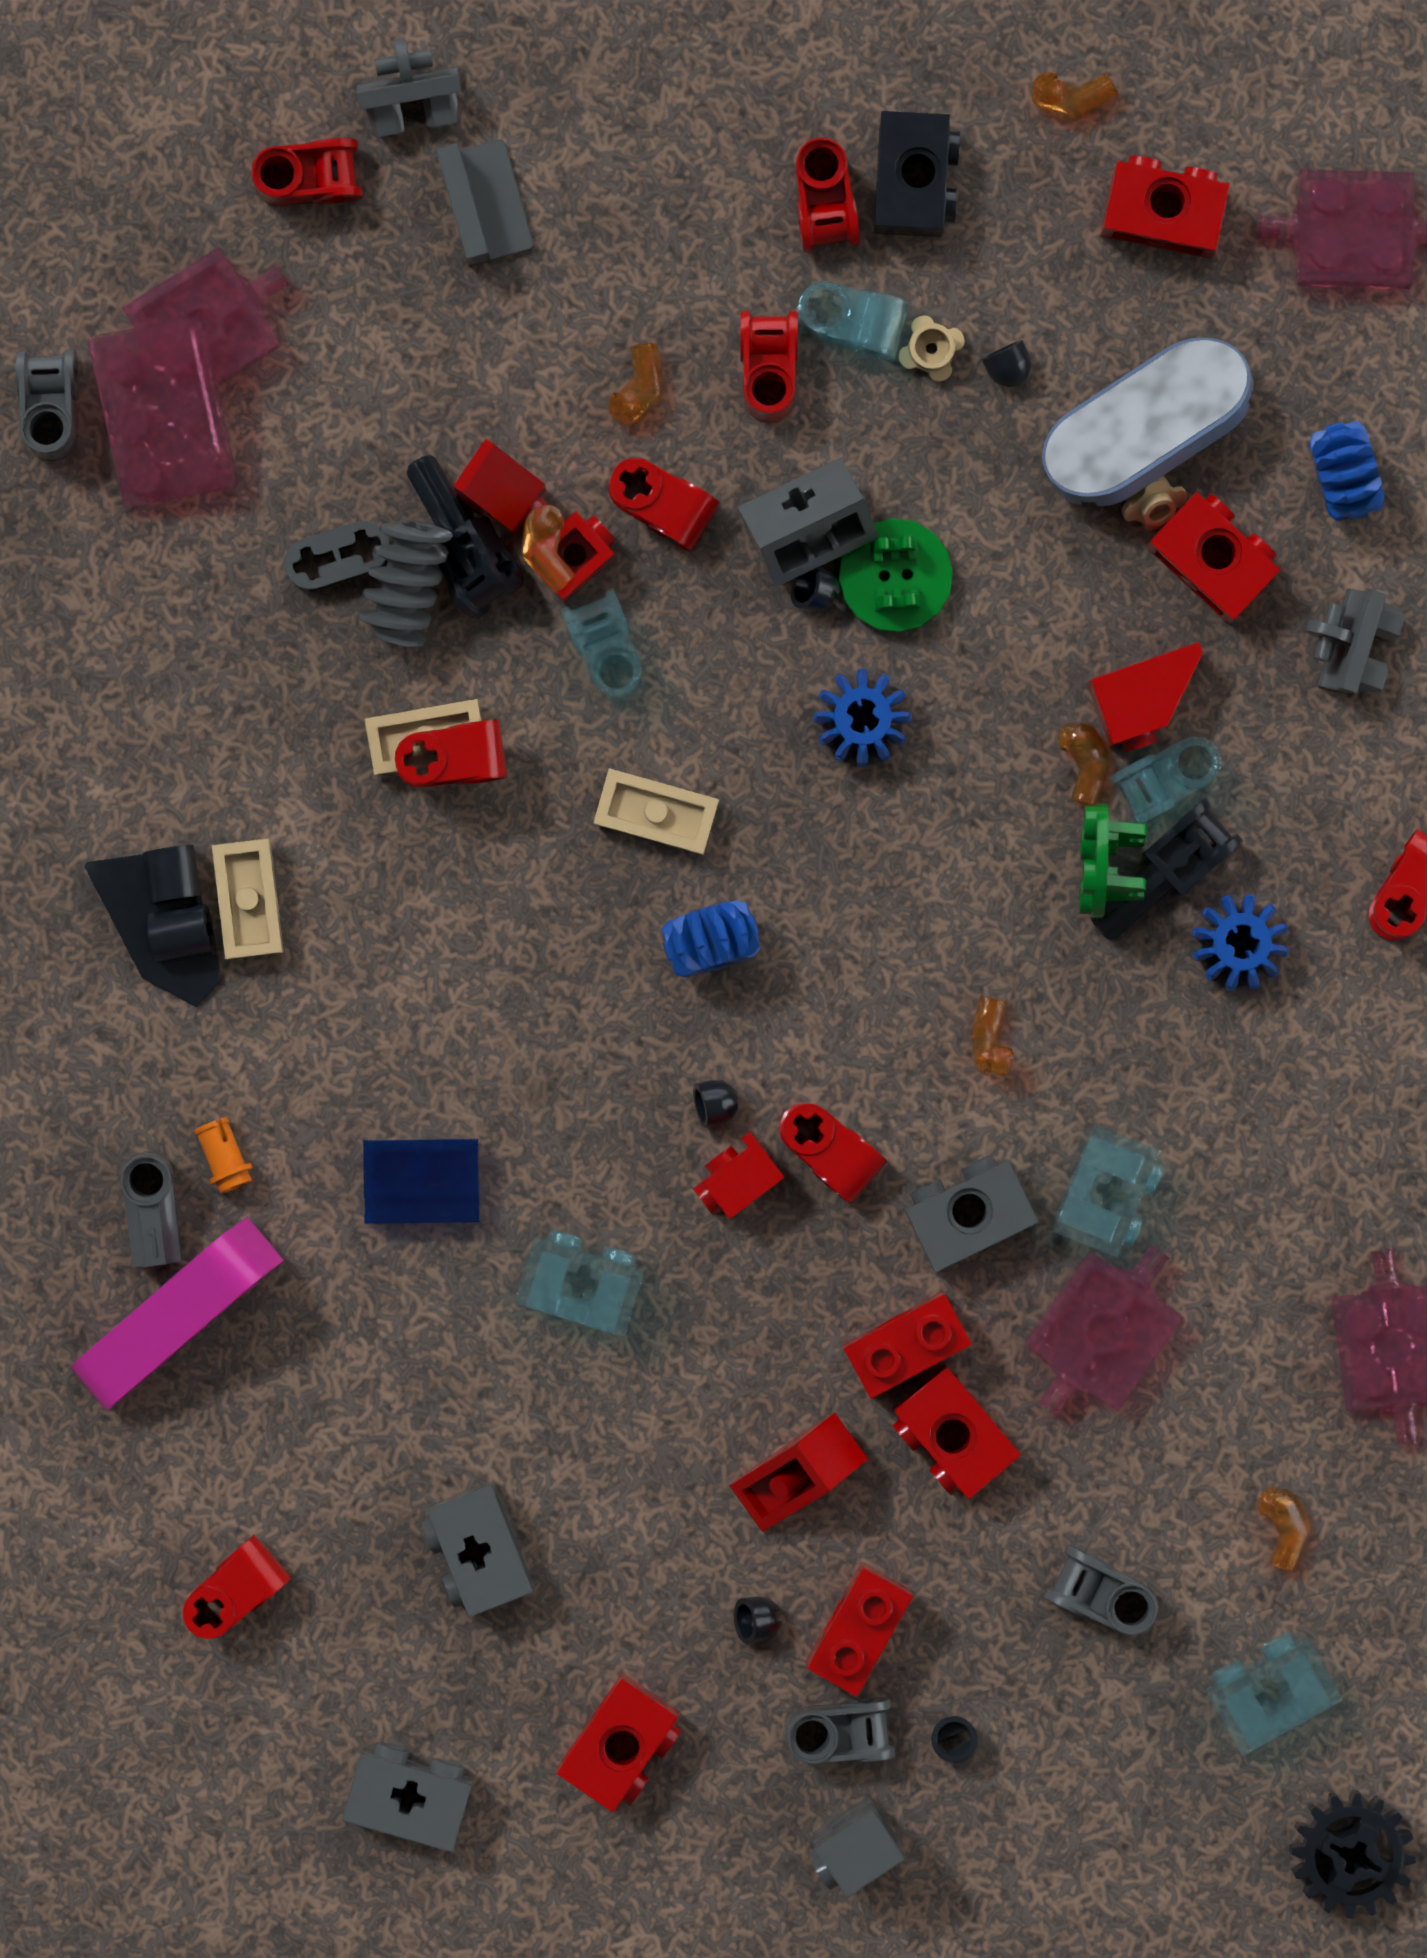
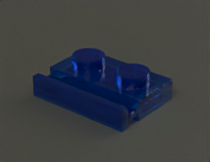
(421, 1181)

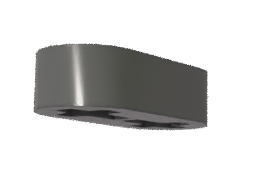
(334, 542)

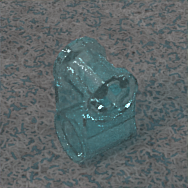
(862, 321)
(604, 642)
(1163, 779)

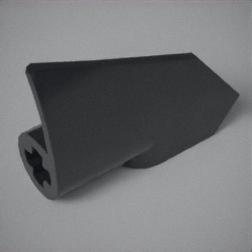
(162, 918)

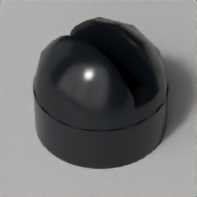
(1009, 364)
(815, 590)
(715, 1102)
(756, 1619)
(948, 1729)

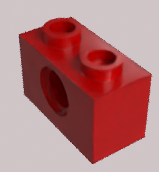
(1132, 219)
(1180, 547)
(906, 1344)
(985, 1450)
(859, 1629)
(627, 1709)

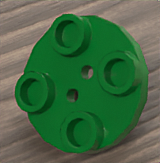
(897, 603)
(1098, 841)

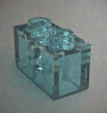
(1080, 1210)
(546, 1290)
(1257, 1721)

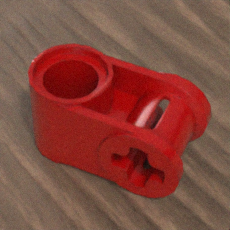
(312, 173)
(825, 200)
(768, 353)
(672, 506)
(464, 753)
(1404, 883)
(837, 1156)
(240, 1583)

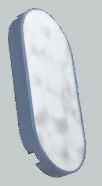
(1148, 422)

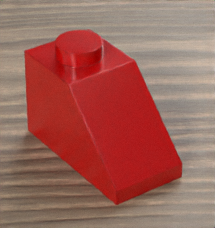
(499, 488)
(1143, 696)
(799, 1472)

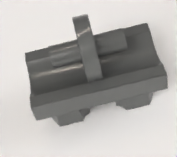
(384, 96)
(1347, 640)

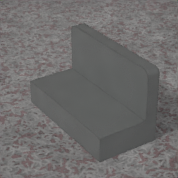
(485, 201)

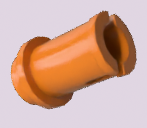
(223, 1156)

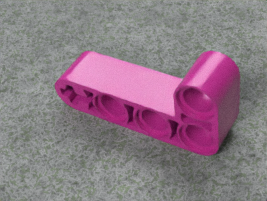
(176, 1313)

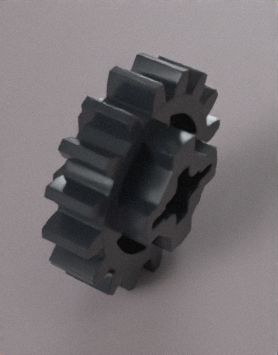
(1340, 1878)

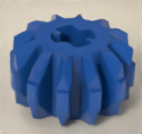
(1346, 471)
(880, 714)
(711, 938)
(1224, 953)

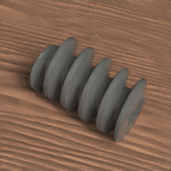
(406, 581)

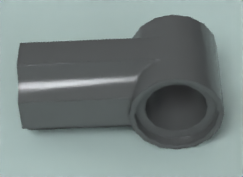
(152, 1216)

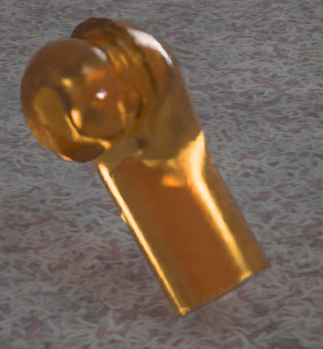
(1069, 101)
(643, 390)
(541, 544)
(1092, 758)
(985, 1034)
(1291, 1524)

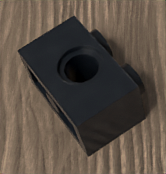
(909, 139)

